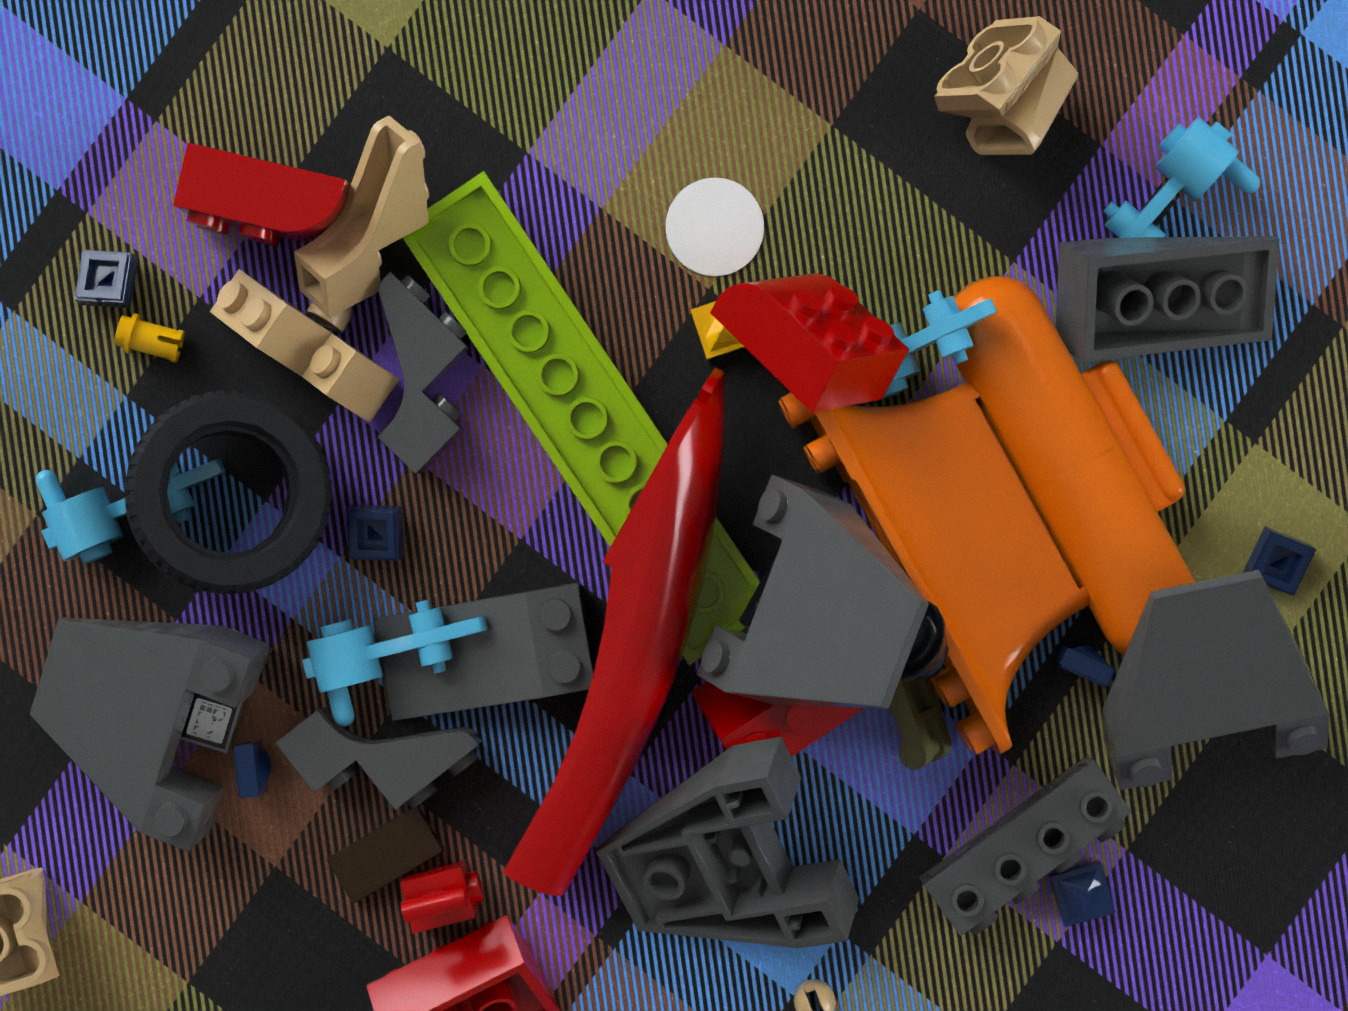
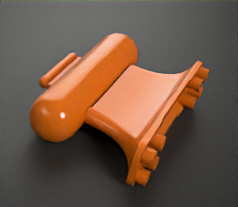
(1011, 498)

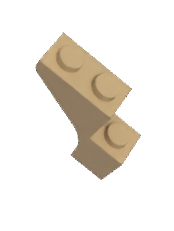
(381, 207)
(303, 346)

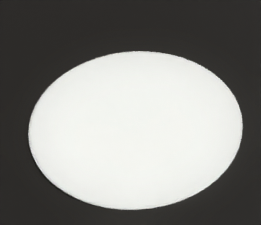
(714, 226)

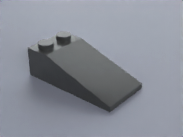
(1164, 294)
(531, 651)

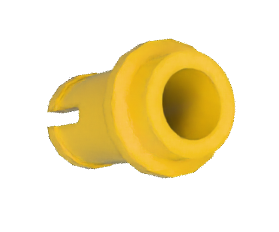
(148, 338)

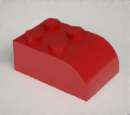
(257, 196)
(813, 338)

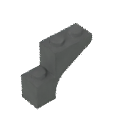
(426, 353)
(396, 765)

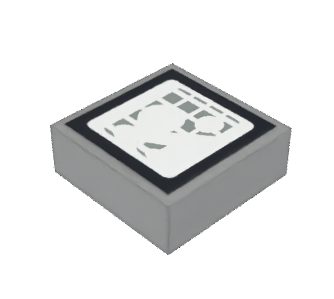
(211, 723)

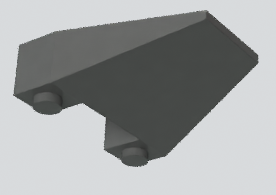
(830, 615)
(1205, 667)
(120, 703)
(714, 865)

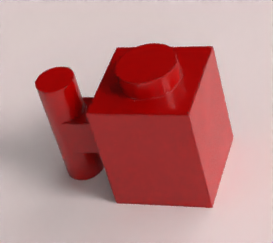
(440, 896)

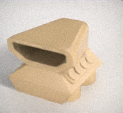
(1009, 86)
(24, 942)

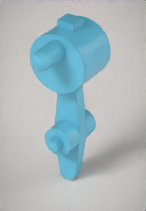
(1192, 164)
(945, 328)
(90, 523)
(352, 657)

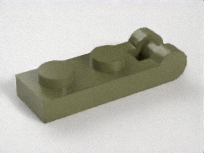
(919, 723)

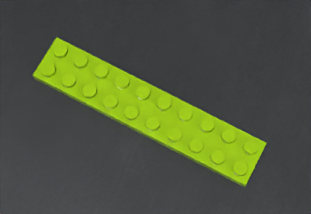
(561, 378)

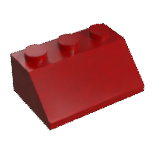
(749, 720)
(475, 973)

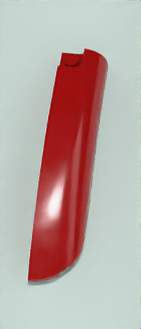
(648, 618)

